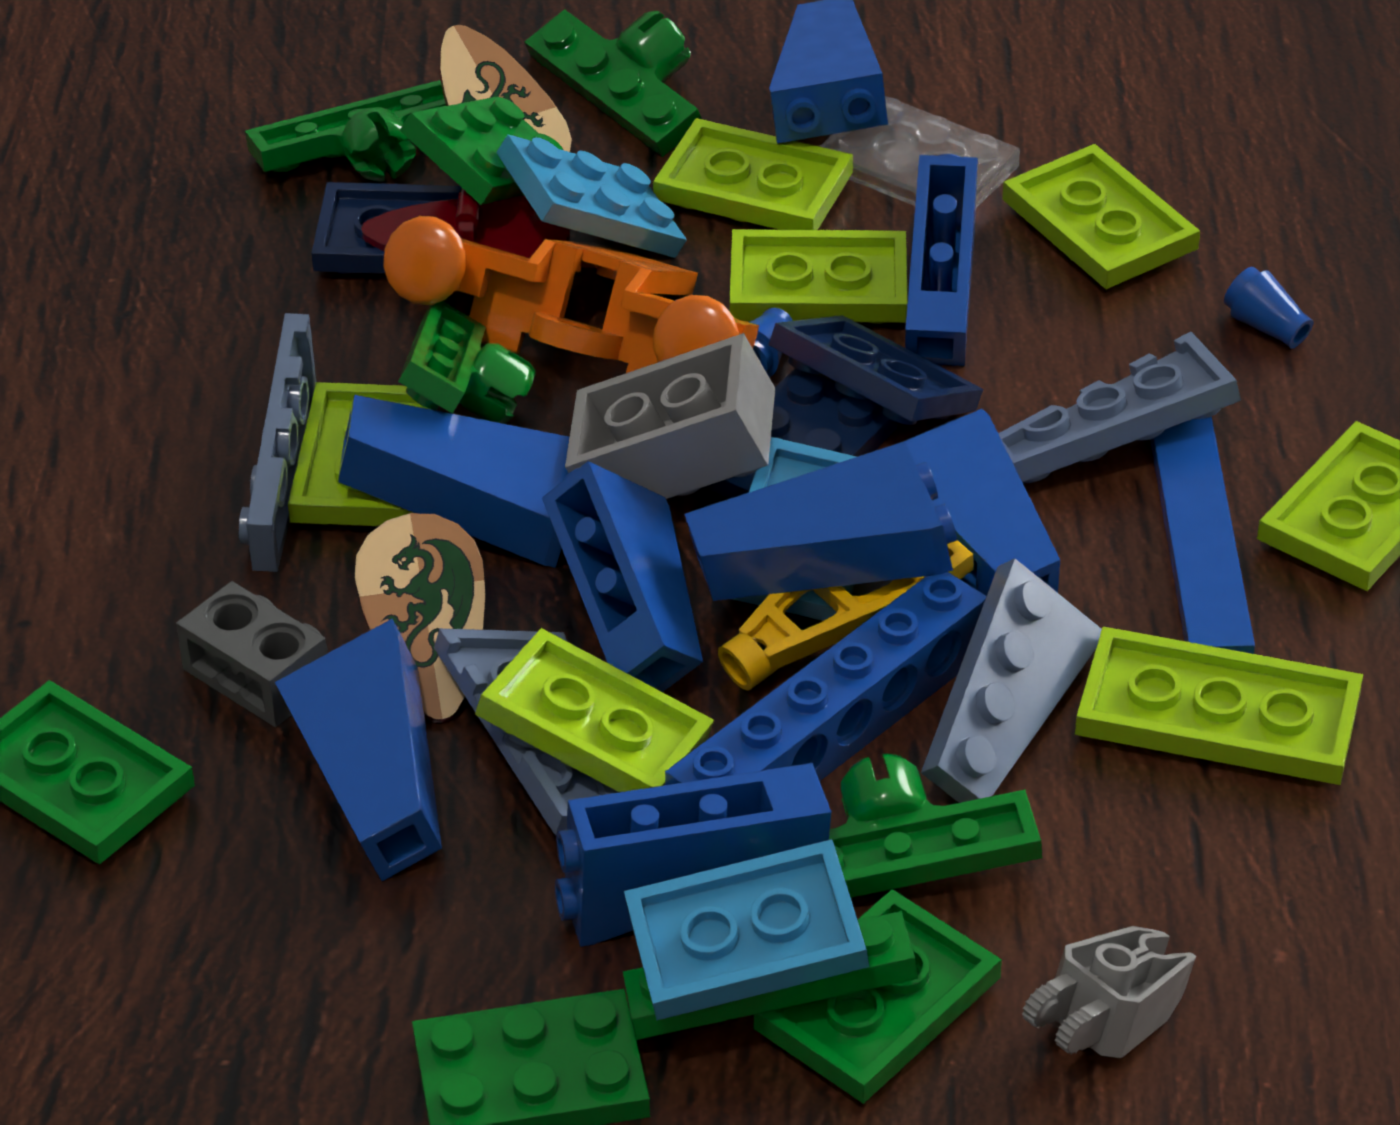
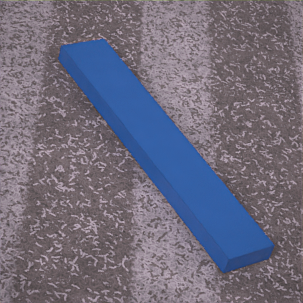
(1201, 537)

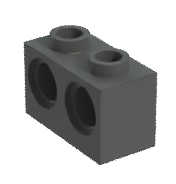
(244, 647)

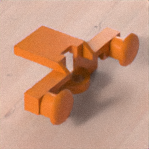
(530, 295)

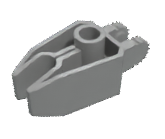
(1111, 991)

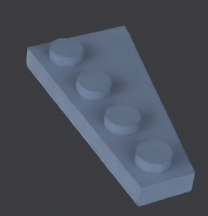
(292, 389)
(1138, 407)
(474, 663)
(1009, 682)

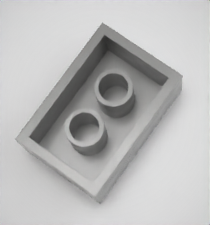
(678, 420)

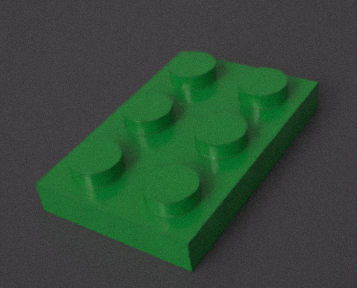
(466, 140)
(84, 772)
(875, 1032)
(534, 1064)

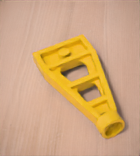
(786, 642)

